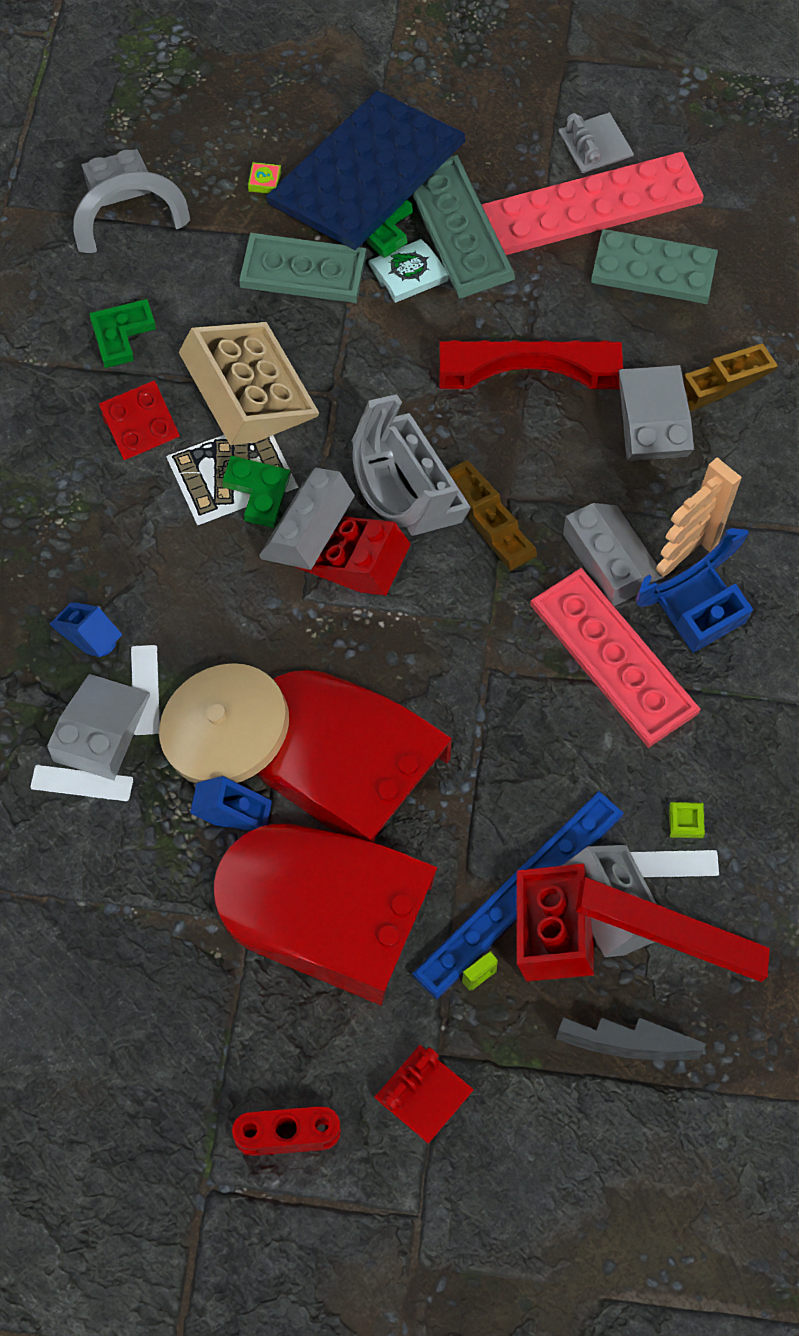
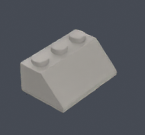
(309, 520)
(610, 551)
(617, 869)

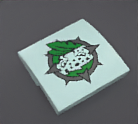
(409, 270)

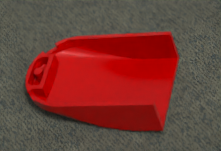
(350, 753)
(322, 903)

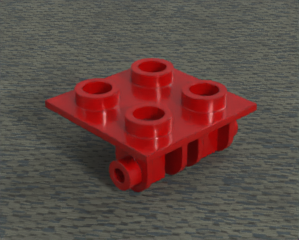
(139, 420)
(424, 1093)

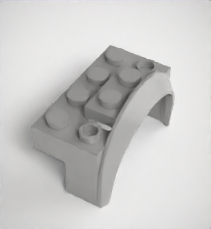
(402, 441)

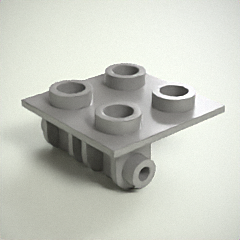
(594, 141)

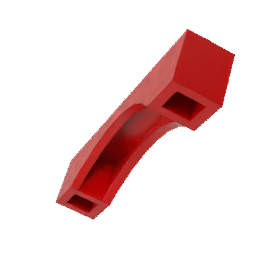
(589, 363)

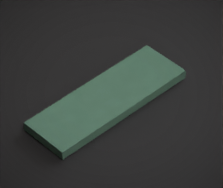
(461, 230)

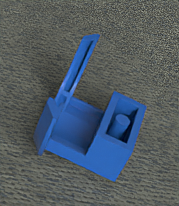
(699, 599)

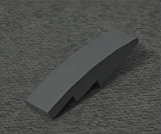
(644, 1042)

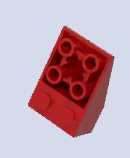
(362, 555)

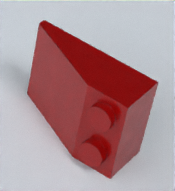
(550, 933)

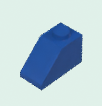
(87, 628)
(230, 804)

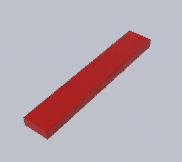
(673, 929)

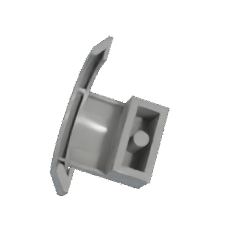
(117, 180)

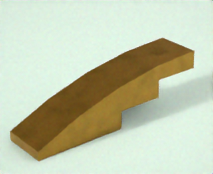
(727, 375)
(491, 517)

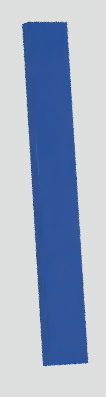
(500, 910)

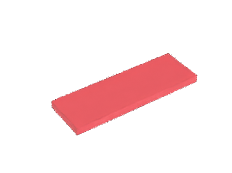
(615, 657)

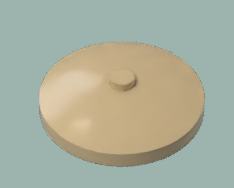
(224, 723)

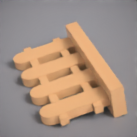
(701, 516)

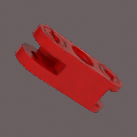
(268, 1122)

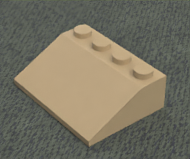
(246, 381)

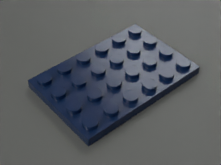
(365, 169)

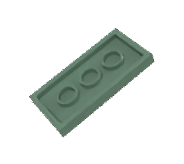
(654, 266)
(303, 268)

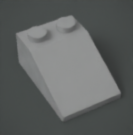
(655, 413)
(98, 726)

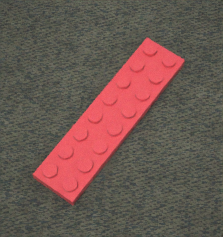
(593, 203)

